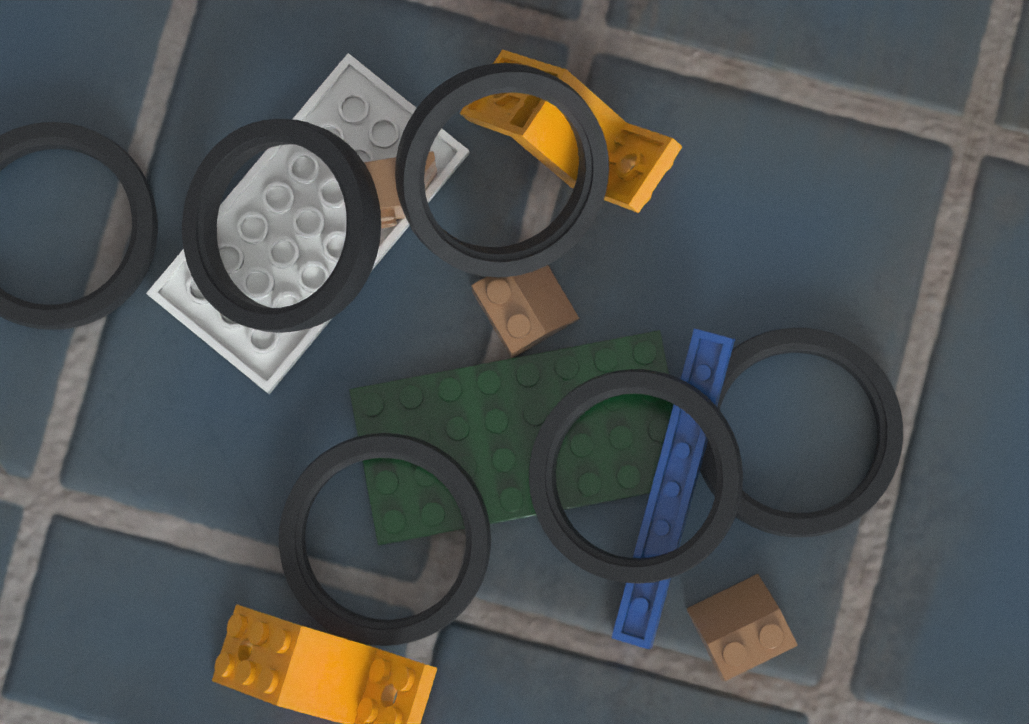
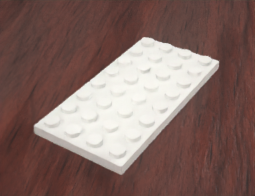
(288, 222)

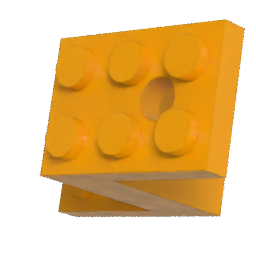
(551, 140)
(320, 672)

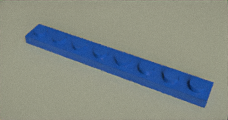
(672, 489)

